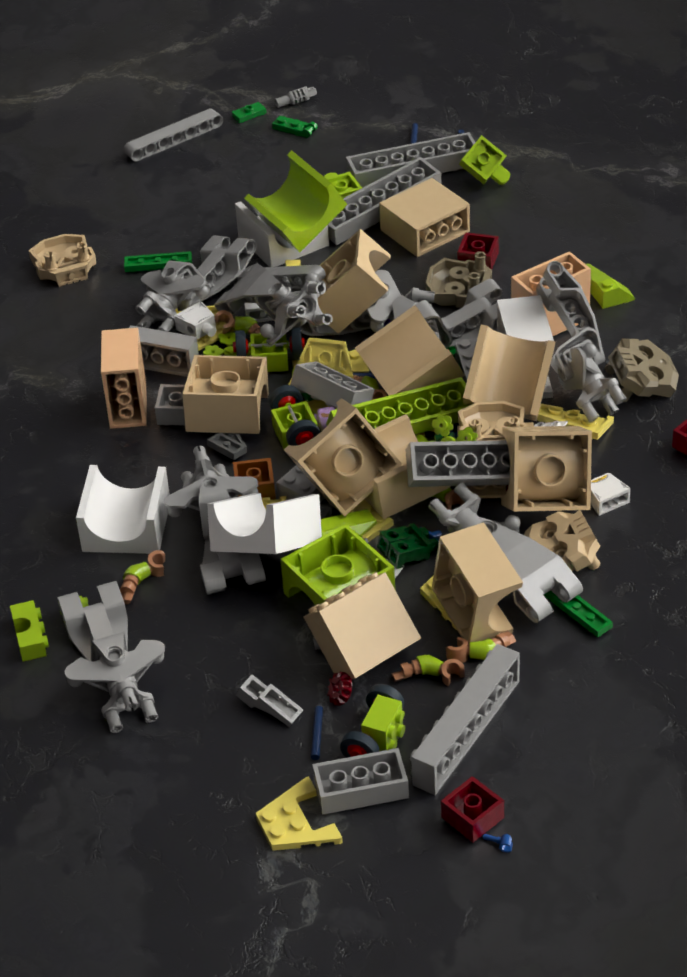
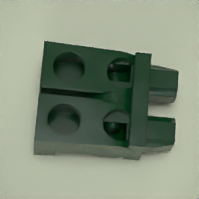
(406, 544)

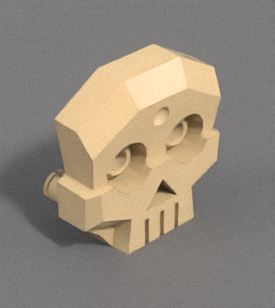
(63, 258)
(490, 417)
(569, 539)

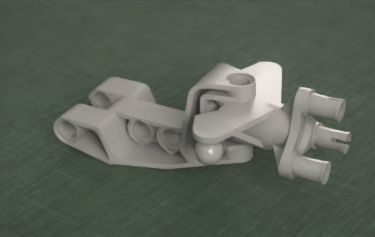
(185, 285)
(282, 305)
(375, 314)
(464, 322)
(584, 347)
(208, 486)
(536, 565)
(102, 639)

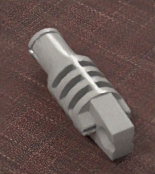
(295, 96)

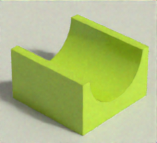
(300, 205)
(331, 565)

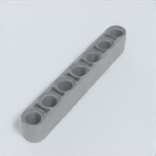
(173, 134)
(293, 275)

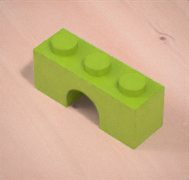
(29, 630)

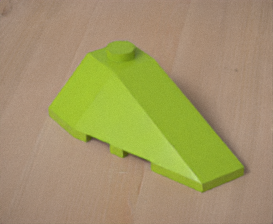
(607, 290)
(359, 521)

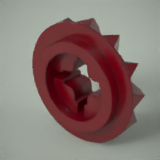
(343, 682)

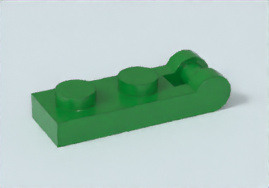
(294, 126)

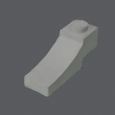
(269, 699)

